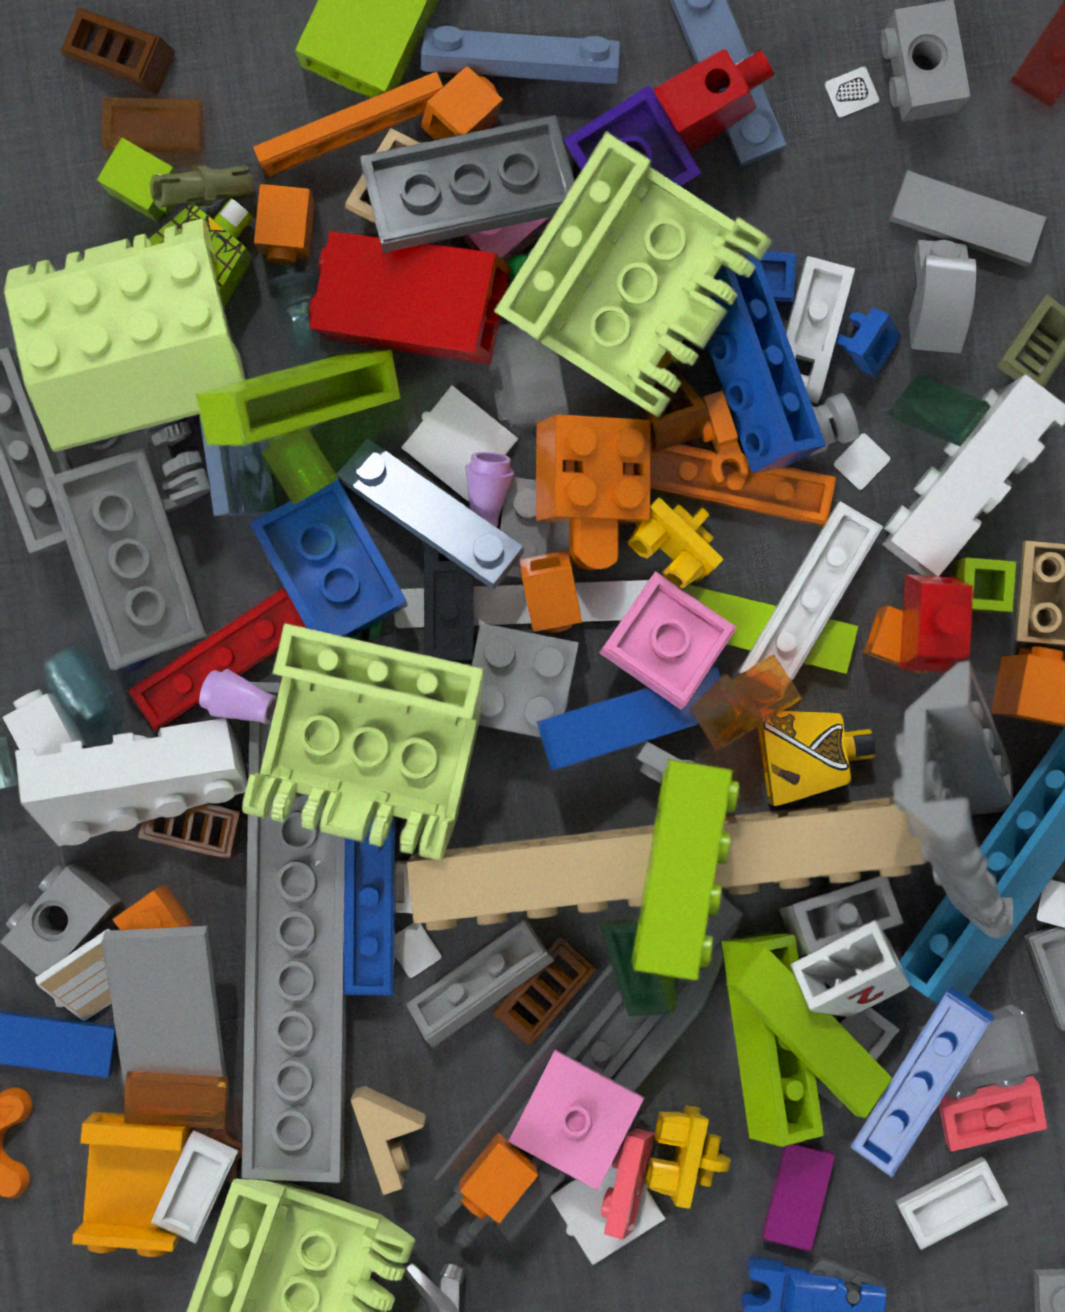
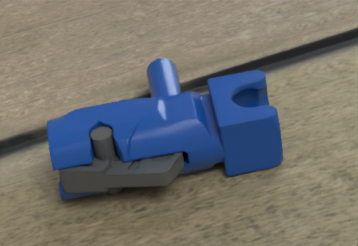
(820, 1288)

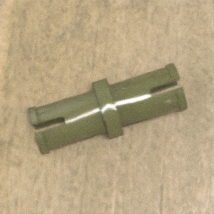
(201, 185)

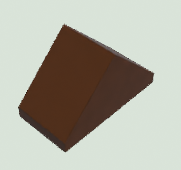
(682, 417)

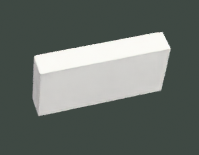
(194, 1186)
(951, 1202)

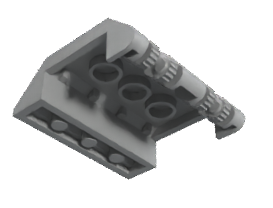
(29, 459)
(949, 774)

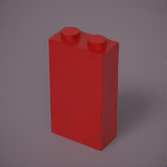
(409, 298)

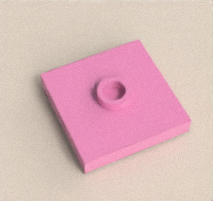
(668, 640)
(576, 1119)

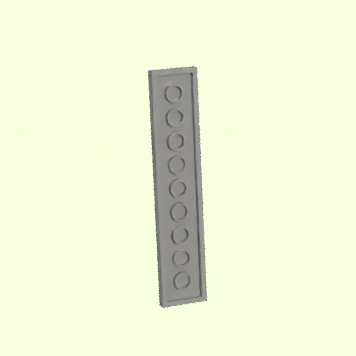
(293, 994)

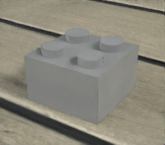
(523, 677)

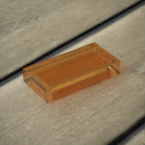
(153, 124)
(175, 1100)

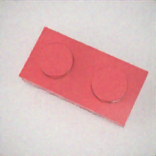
(992, 1114)
(623, 1201)

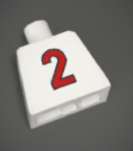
(858, 970)

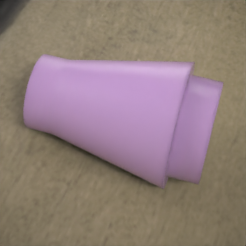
(488, 484)
(235, 698)

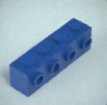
(762, 376)

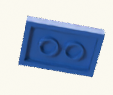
(329, 563)

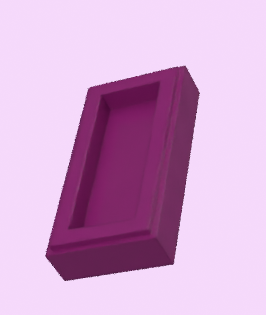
(798, 1195)

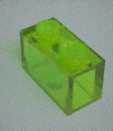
(299, 463)

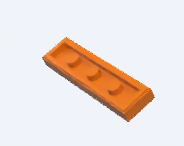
(347, 126)
(774, 492)

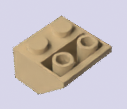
(1041, 595)

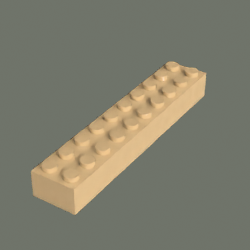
(613, 864)

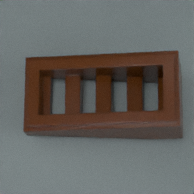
(146, 64)
(229, 835)
(519, 1025)

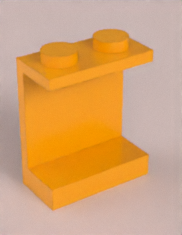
(126, 1183)

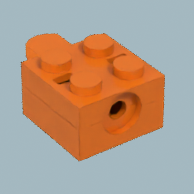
(594, 479)

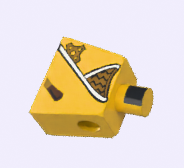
(809, 754)

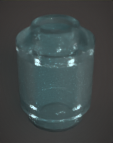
(77, 684)

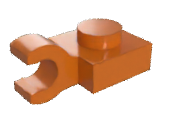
(722, 432)

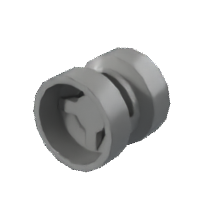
(836, 421)

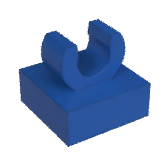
(872, 342)

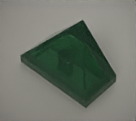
(939, 410)
(641, 991)

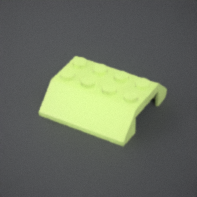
(629, 274)
(121, 335)
(368, 740)
(298, 1253)

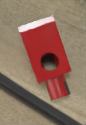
(694, 100)
(935, 623)

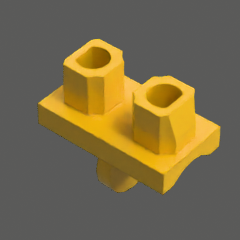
(680, 538)
(679, 1176)

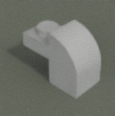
(942, 296)

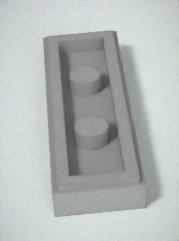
(967, 218)
(479, 982)

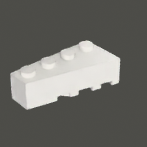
(973, 477)
(130, 780)

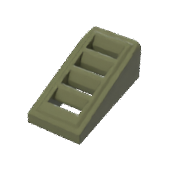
(1050, 318)

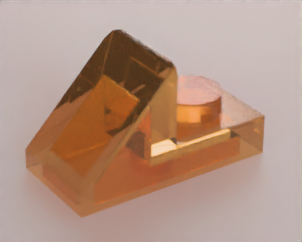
(744, 702)

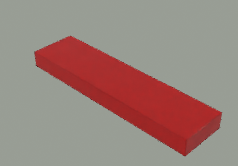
(234, 647)

